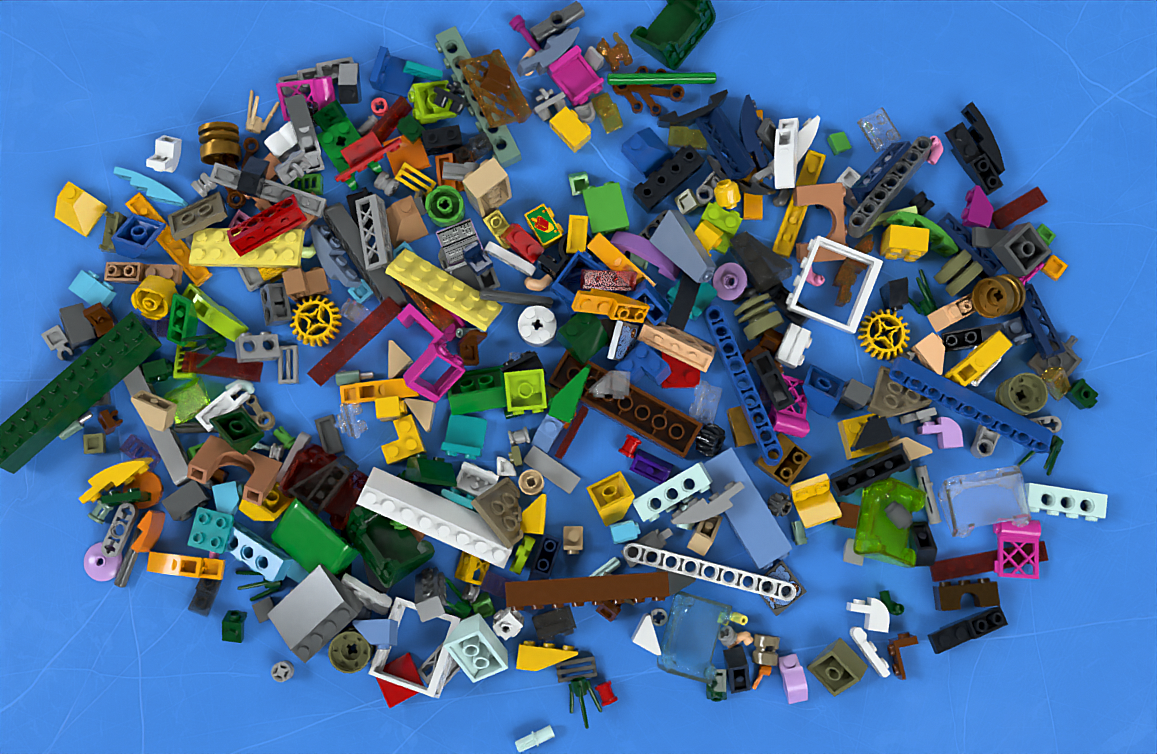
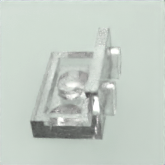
(879, 130)
(705, 403)

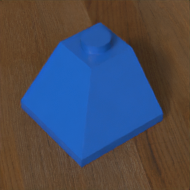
(646, 151)
(136, 235)
(822, 390)

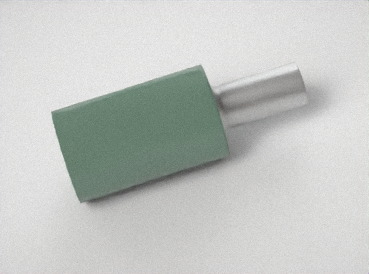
(352, 377)
(75, 426)

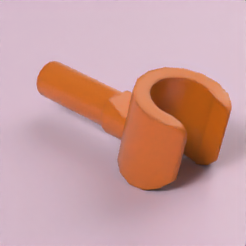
(763, 670)

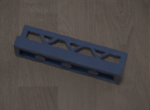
(728, 144)
(878, 170)
(961, 244)
(1033, 326)

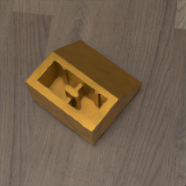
(791, 462)

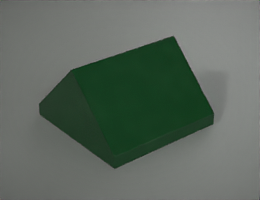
(238, 430)

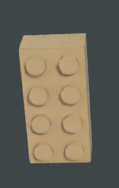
(487, 187)

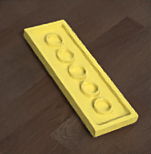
(213, 248)
(443, 289)

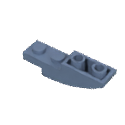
(552, 51)
(330, 256)

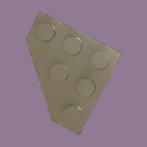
(893, 398)
(501, 511)

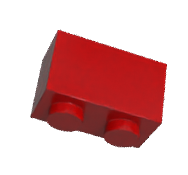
(522, 243)

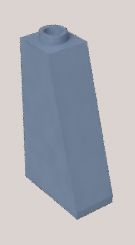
(682, 246)

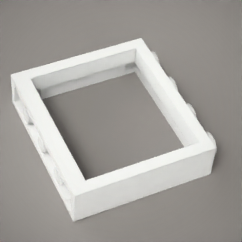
(864, 293)
(442, 666)

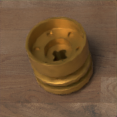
(218, 140)
(998, 296)

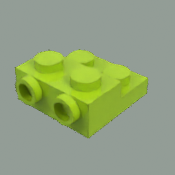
(423, 100)
(725, 221)
(525, 391)

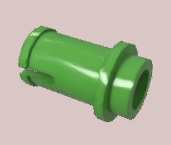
(284, 437)

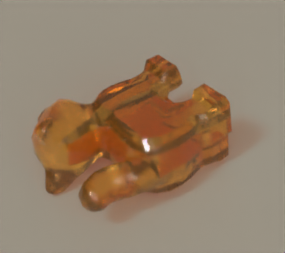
(615, 54)

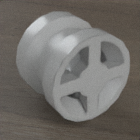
(278, 672)

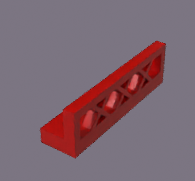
(266, 227)

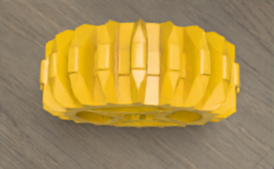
(317, 314)
(879, 328)

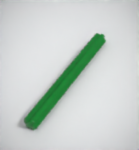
(661, 78)

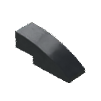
(772, 380)

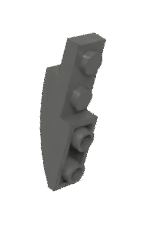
(304, 131)

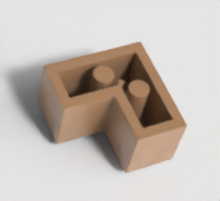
(306, 284)

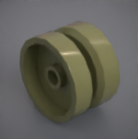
(957, 271)

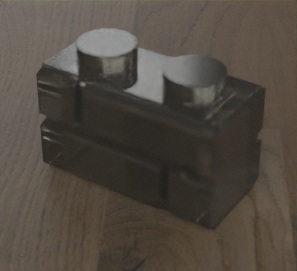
(554, 622)

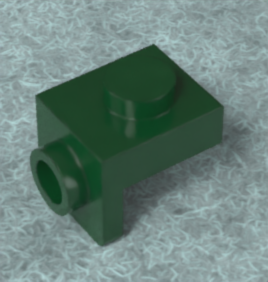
(329, 115)
(410, 128)
(233, 626)

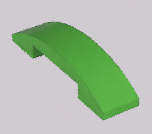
(938, 237)

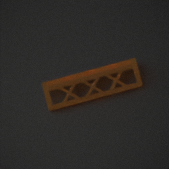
(436, 313)

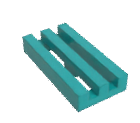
(422, 71)

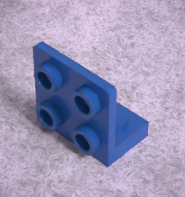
(389, 75)

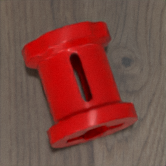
(629, 446)
(606, 693)

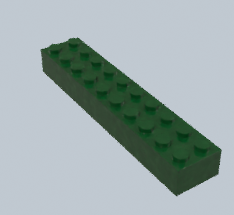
(75, 391)

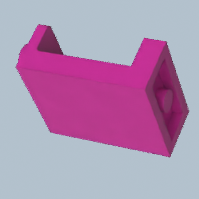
(575, 77)
(410, 315)

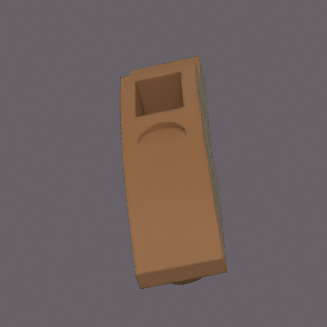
(136, 272)

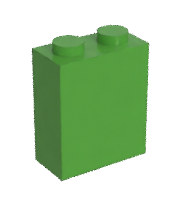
(605, 209)

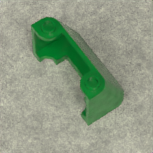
(312, 540)

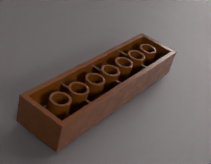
(636, 412)
(587, 589)

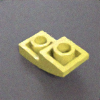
(497, 225)

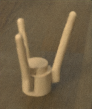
(254, 123)

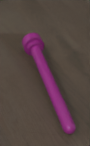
(518, 24)

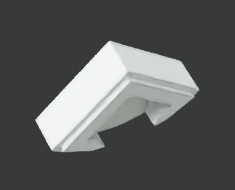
(505, 468)

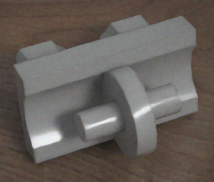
(542, 109)
(292, 167)

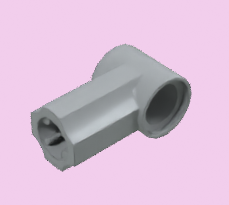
(457, 171)

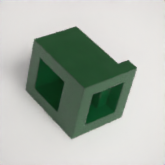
(158, 370)
(1076, 396)

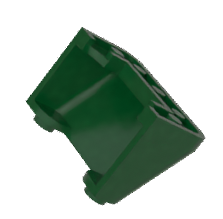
(675, 31)
(386, 550)

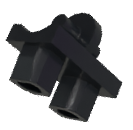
(458, 103)

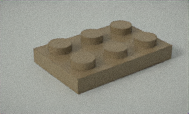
(197, 216)

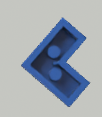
(647, 294)
(644, 361)

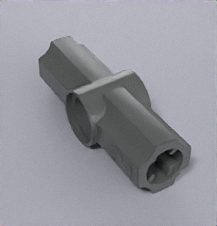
(567, 16)

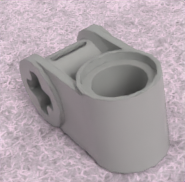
(708, 189)
(986, 438)

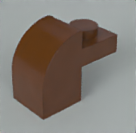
(101, 318)

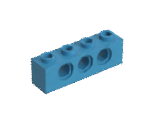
(278, 560)

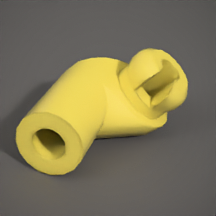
(738, 618)

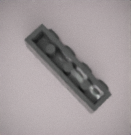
(430, 593)

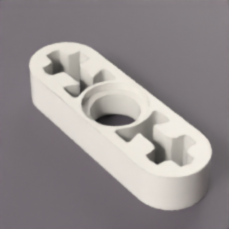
(510, 259)

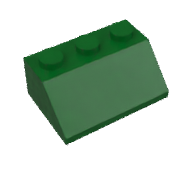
(478, 391)

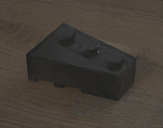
(760, 263)
(323, 485)

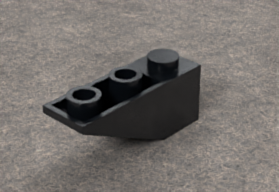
(970, 337)

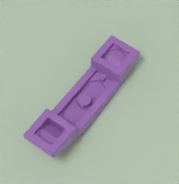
(645, 249)

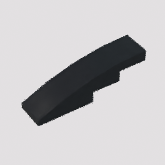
(983, 137)
(779, 296)

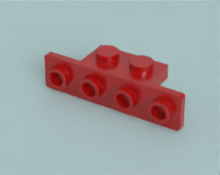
(363, 152)

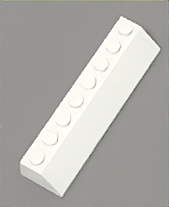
(432, 516)

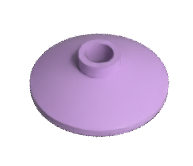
(723, 278)
(110, 565)

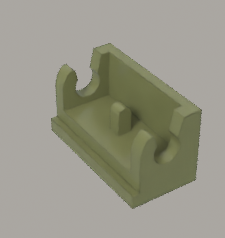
(113, 223)

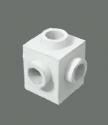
(507, 623)

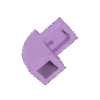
(947, 430)
(793, 679)

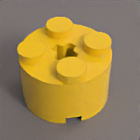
(154, 297)

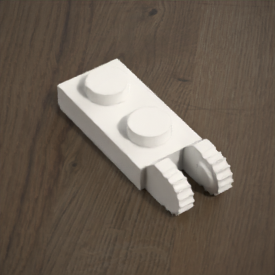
(221, 405)
(372, 599)
(868, 649)

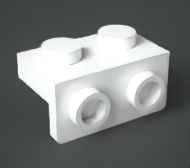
(475, 480)

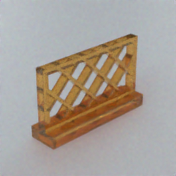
(514, 96)

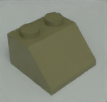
(837, 667)

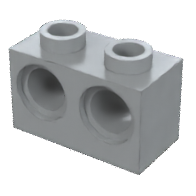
(258, 352)

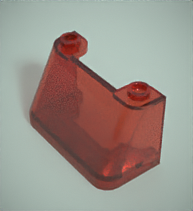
(308, 461)

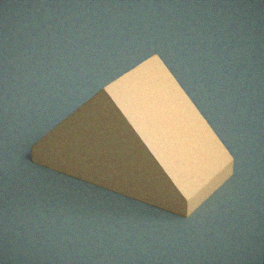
(397, 361)
(423, 411)

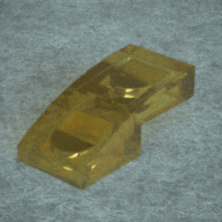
(684, 136)

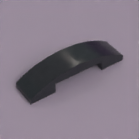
(672, 118)
(756, 188)
(683, 302)

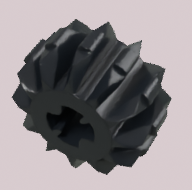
(710, 440)

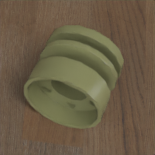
(758, 316)
(1029, 389)
(343, 657)

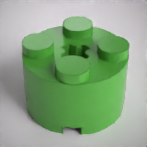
(438, 199)

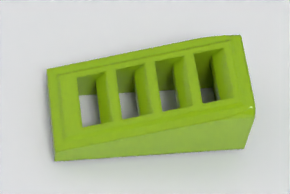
(177, 373)

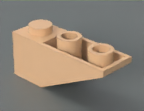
(952, 313)

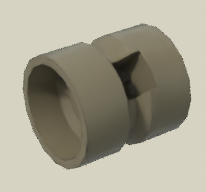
(763, 656)

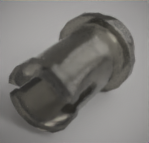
(312, 111)

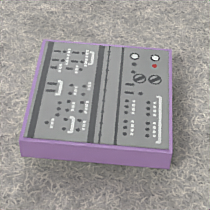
(456, 238)

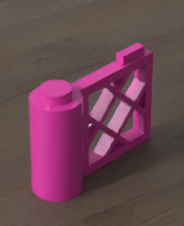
(321, 92)
(787, 419)
(1011, 533)

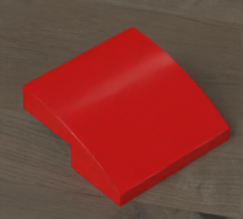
(406, 669)

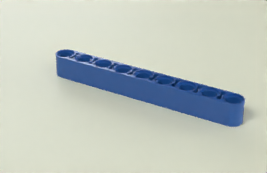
(743, 394)
(971, 405)

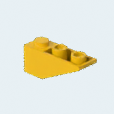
(537, 657)

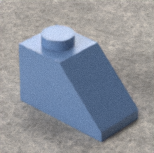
(547, 433)
(378, 632)

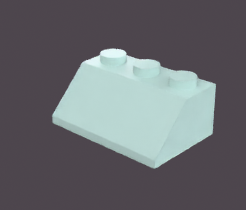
(476, 648)

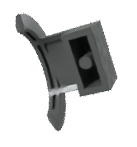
(465, 274)

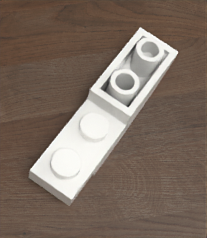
(805, 138)
(785, 153)

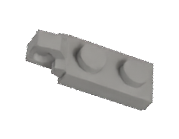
(653, 539)

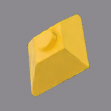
(78, 209)
(611, 497)
(270, 509)
(534, 516)

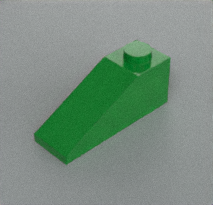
(182, 320)
(566, 401)

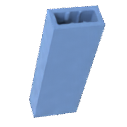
(749, 515)

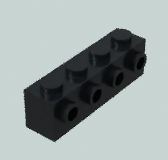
(668, 178)
(870, 470)

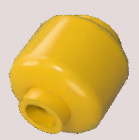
(727, 194)

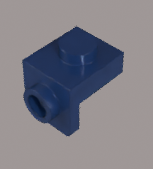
(476, 258)

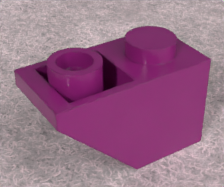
(978, 209)

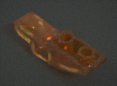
(846, 274)

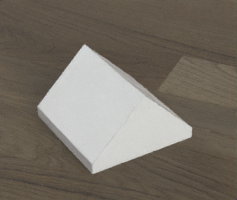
(645, 635)

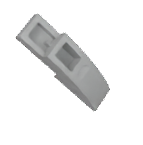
(701, 510)

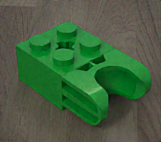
(331, 142)

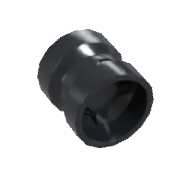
(921, 203)

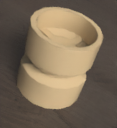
(531, 482)

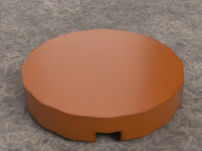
(149, 483)

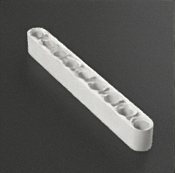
(716, 577)

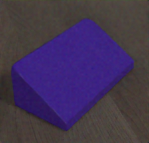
(651, 467)

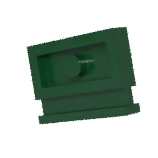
(133, 495)

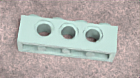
(644, 503)
(1094, 503)

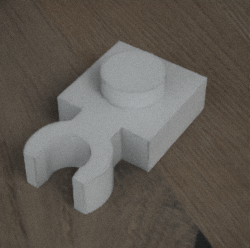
(57, 339)
(923, 416)

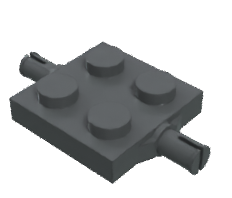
(1067, 360)

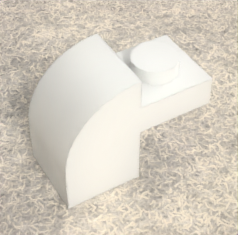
(166, 154)
(875, 612)

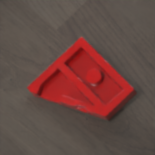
(682, 374)

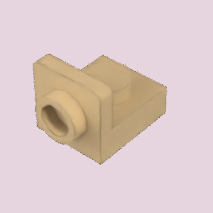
(573, 539)

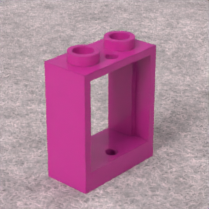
(444, 383)

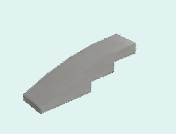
(328, 68)

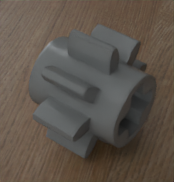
(779, 504)

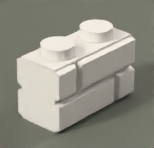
(793, 345)

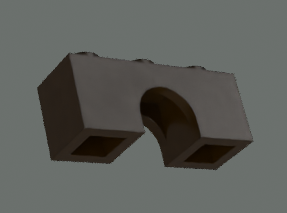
(948, 596)

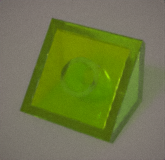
(190, 399)

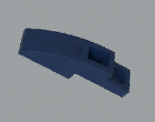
(748, 127)
(544, 562)

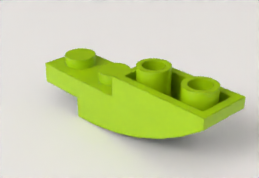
(213, 315)

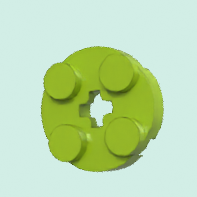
(522, 554)

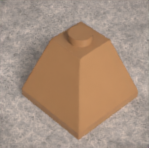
(405, 222)

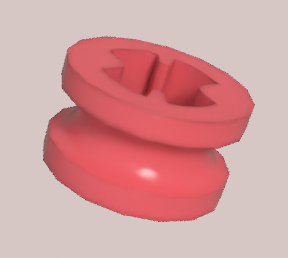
(377, 101)

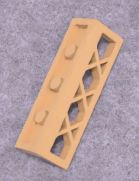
(676, 344)

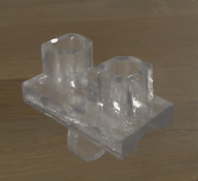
(347, 420)

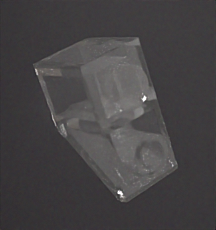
(612, 383)

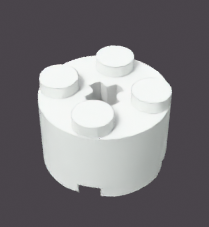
(531, 317)

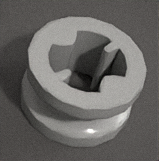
(276, 452)
(470, 592)
(662, 621)
(727, 635)

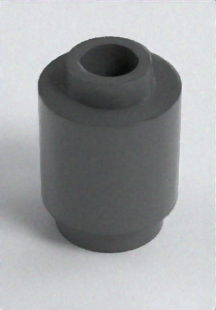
(898, 515)

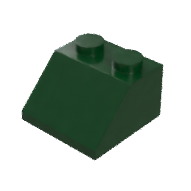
(583, 336)
(430, 471)

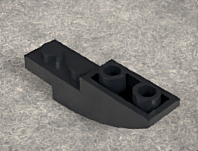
(971, 160)
(967, 629)

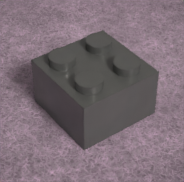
(1021, 250)

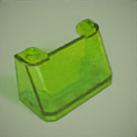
(875, 534)

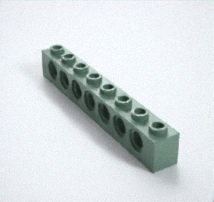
(449, 40)

